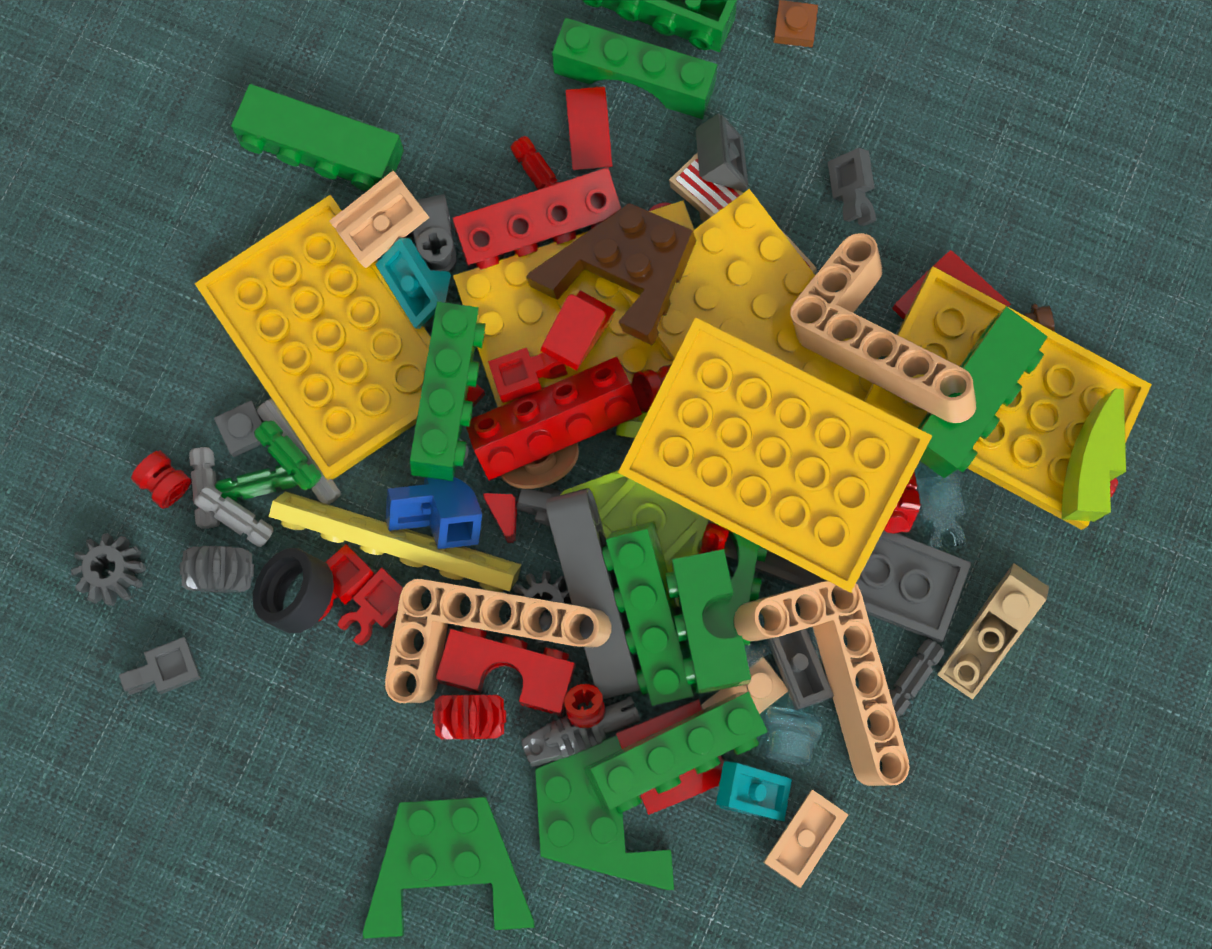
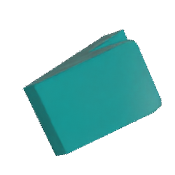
(413, 282)
(753, 791)

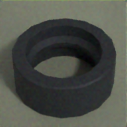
(310, 601)

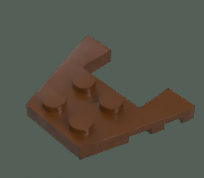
(631, 251)

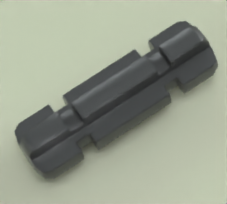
(915, 675)

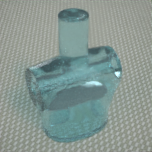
(791, 734)

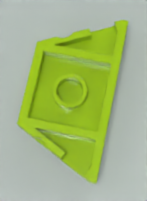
(628, 504)

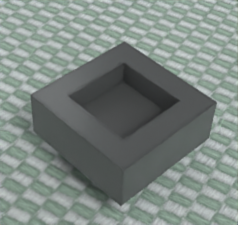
(238, 428)

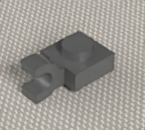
(849, 180)
(167, 667)

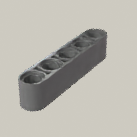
(590, 584)

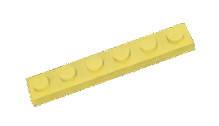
(412, 547)

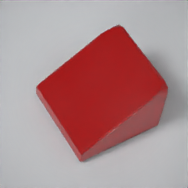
(504, 513)

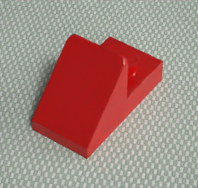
(577, 329)

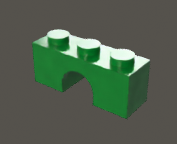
(713, 660)

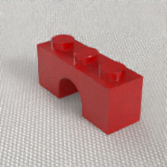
(472, 657)

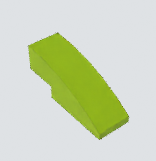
(1096, 460)

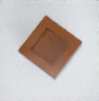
(795, 23)

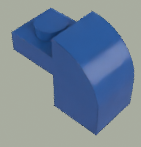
(443, 505)

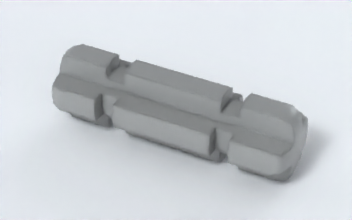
(202, 460)
(234, 515)

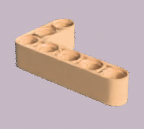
(837, 322)
(483, 615)
(841, 667)

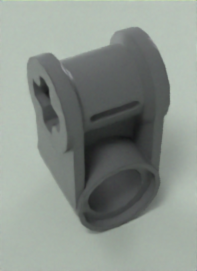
(436, 234)

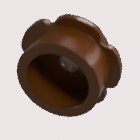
(1042, 315)

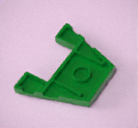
(583, 833)
(445, 846)

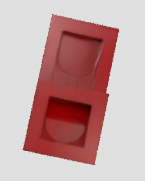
(588, 128)

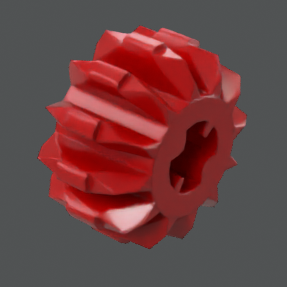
(469, 716)

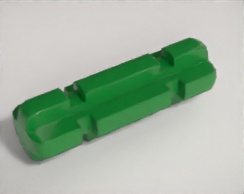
(287, 454)
(255, 483)

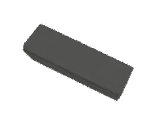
(721, 153)
(800, 669)

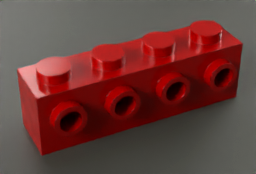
(536, 217)
(553, 418)

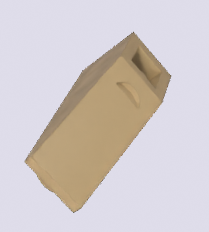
(994, 630)

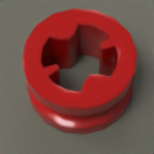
(578, 695)

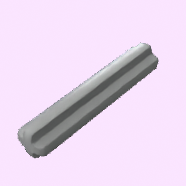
(325, 489)

